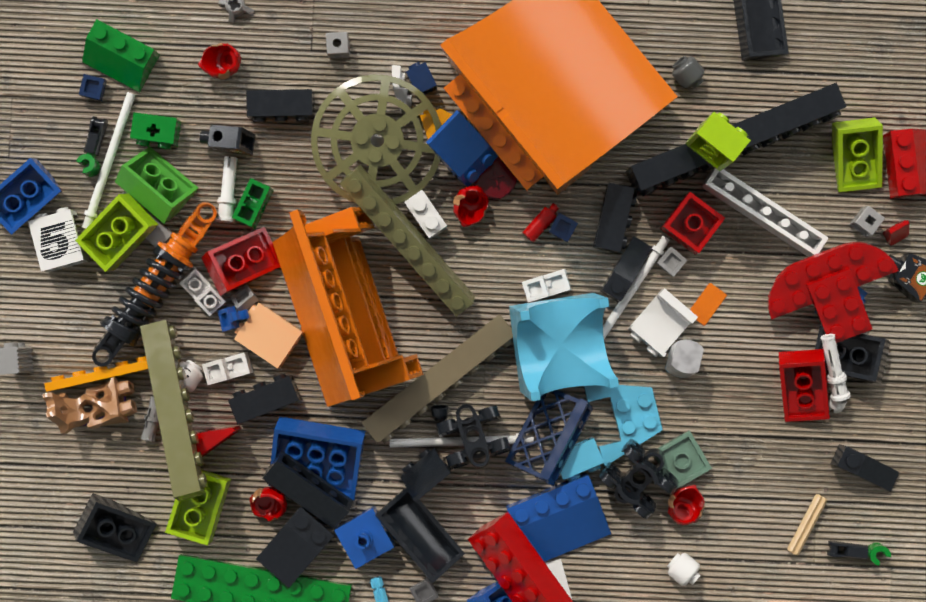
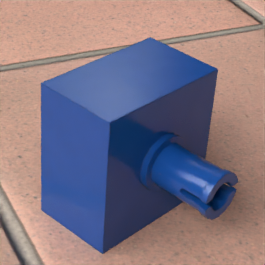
(364, 537)

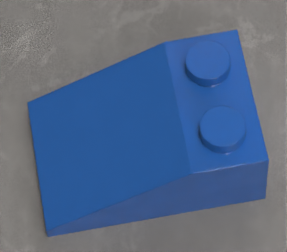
(462, 149)

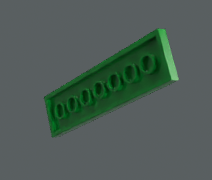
(220, 581)

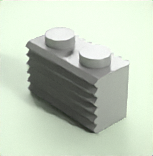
(16, 358)

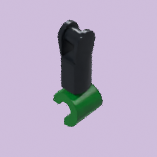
(92, 147)
(858, 551)

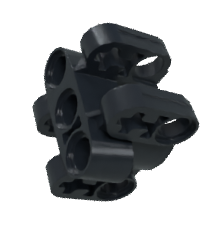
(470, 424)
(642, 503)

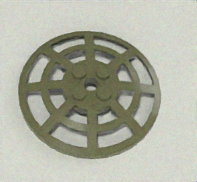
(371, 125)

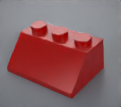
(906, 162)

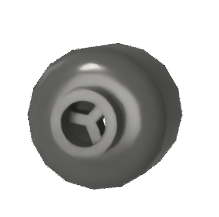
(688, 72)

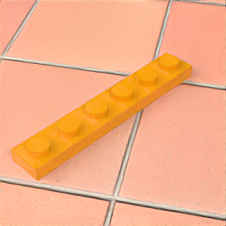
(99, 373)

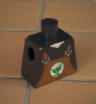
(229, 139)
(910, 277)

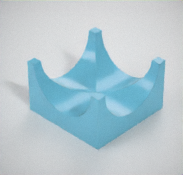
(561, 344)

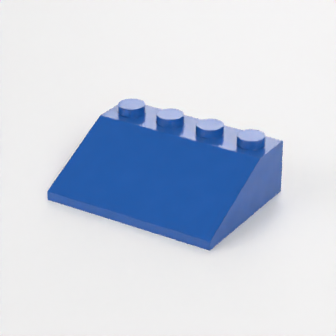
(324, 449)
(561, 517)

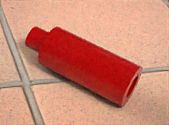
(540, 222)

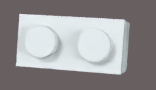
(425, 214)

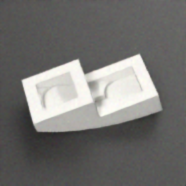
(546, 285)
(227, 368)

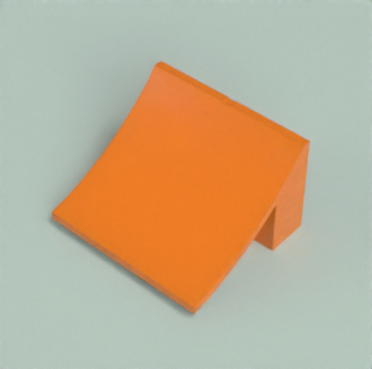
(552, 86)
(340, 306)

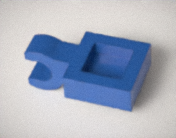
(230, 318)

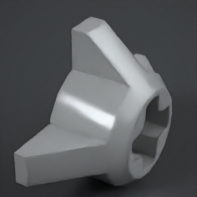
(235, 10)

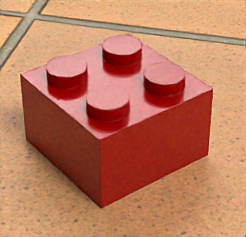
(692, 223)

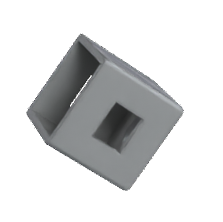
(343, 50)
(862, 226)

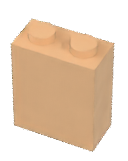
(268, 335)

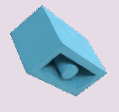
(582, 457)

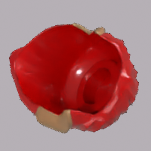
(220, 61)
(470, 205)
(268, 503)
(686, 505)

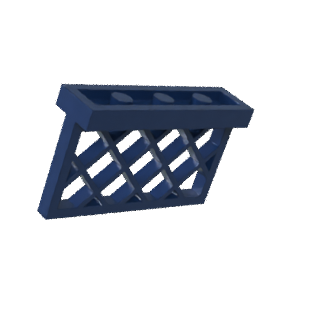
(565, 442)

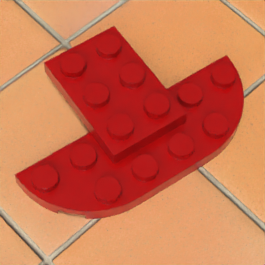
(831, 285)

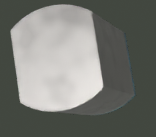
(684, 358)

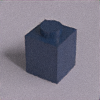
(421, 78)

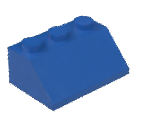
(25, 194)

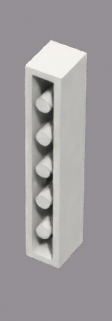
(764, 212)

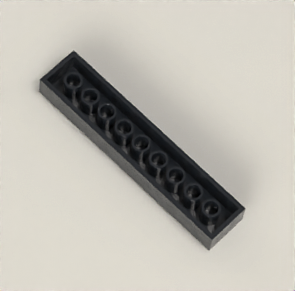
(761, 130)

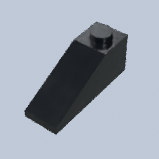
(626, 269)
(864, 467)

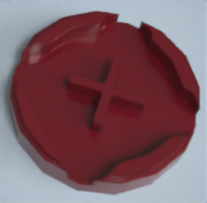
(497, 180)

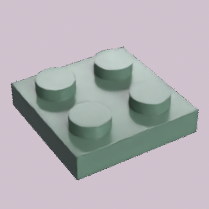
(684, 458)

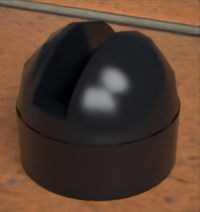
(439, 412)

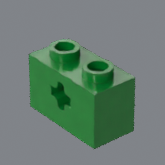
(144, 125)
(253, 203)

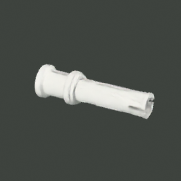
(227, 200)
(836, 377)

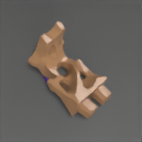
(110, 409)

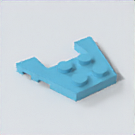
(634, 415)

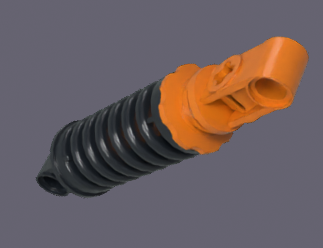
(153, 285)

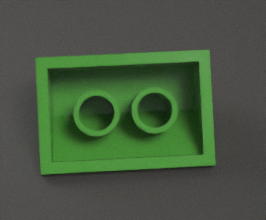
(156, 184)

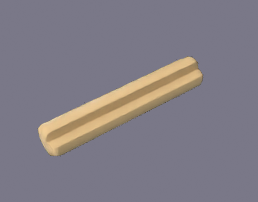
(807, 524)

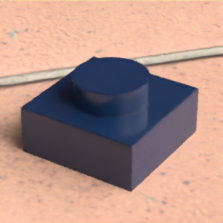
(92, 87)
(563, 227)

